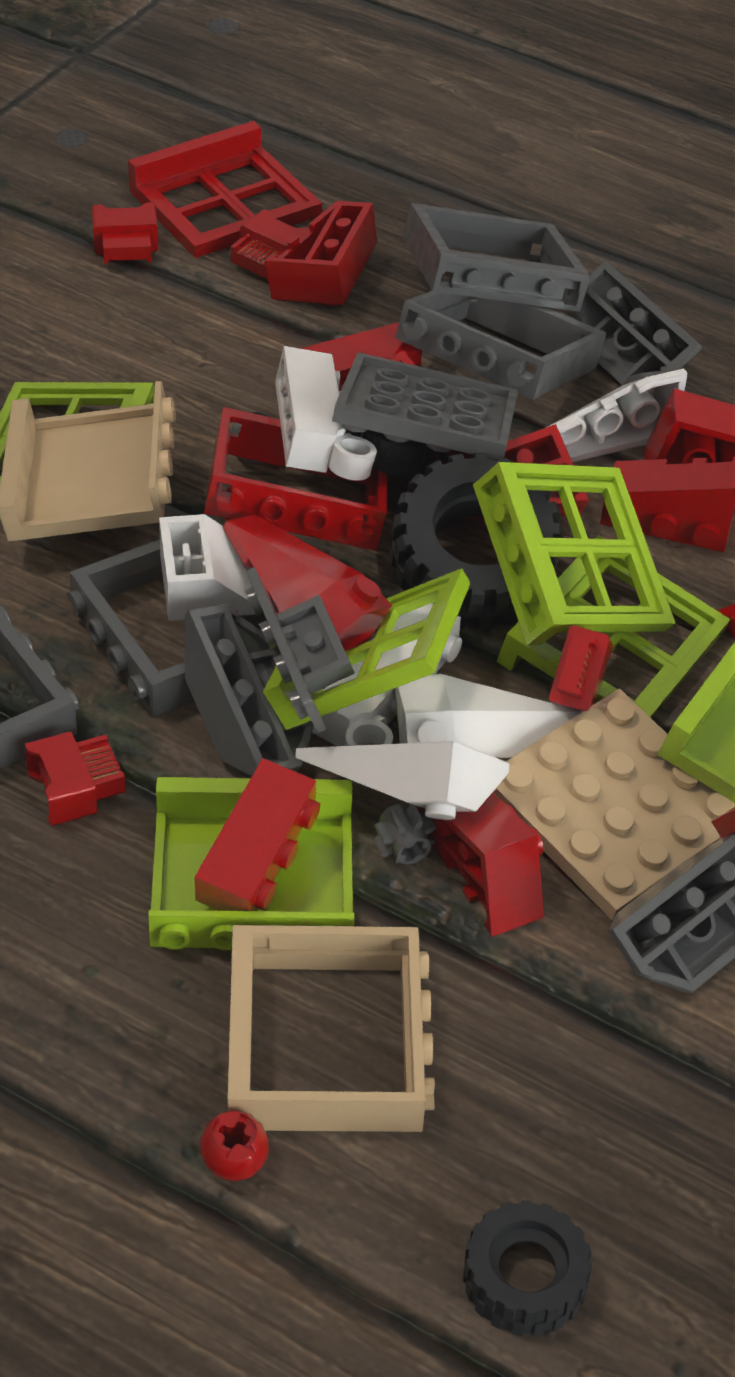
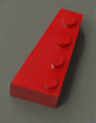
(692, 429)

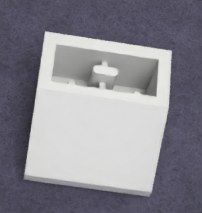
(200, 566)

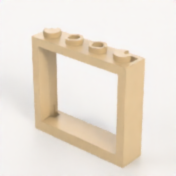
(332, 950)

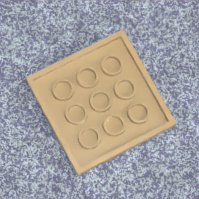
(611, 804)

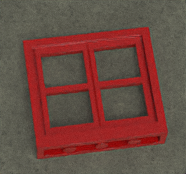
(201, 162)

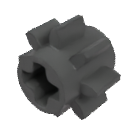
(404, 833)

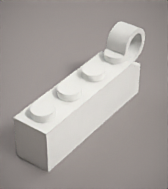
(306, 405)
(368, 720)

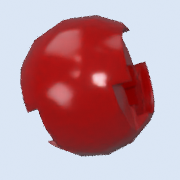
(240, 1161)

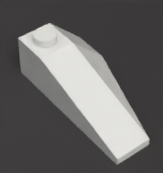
(620, 417)
(474, 715)
(427, 774)

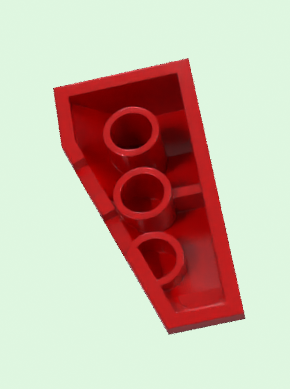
(299, 572)

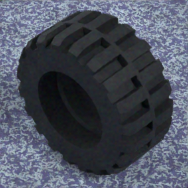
(446, 495)

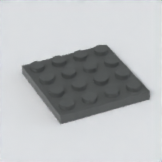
(426, 407)

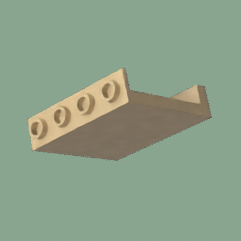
(86, 469)

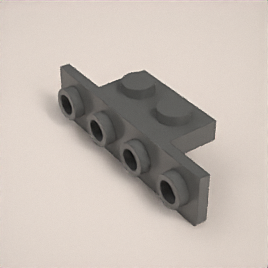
(308, 647)

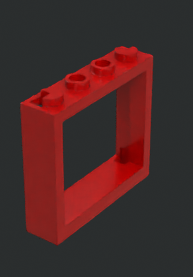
(284, 506)

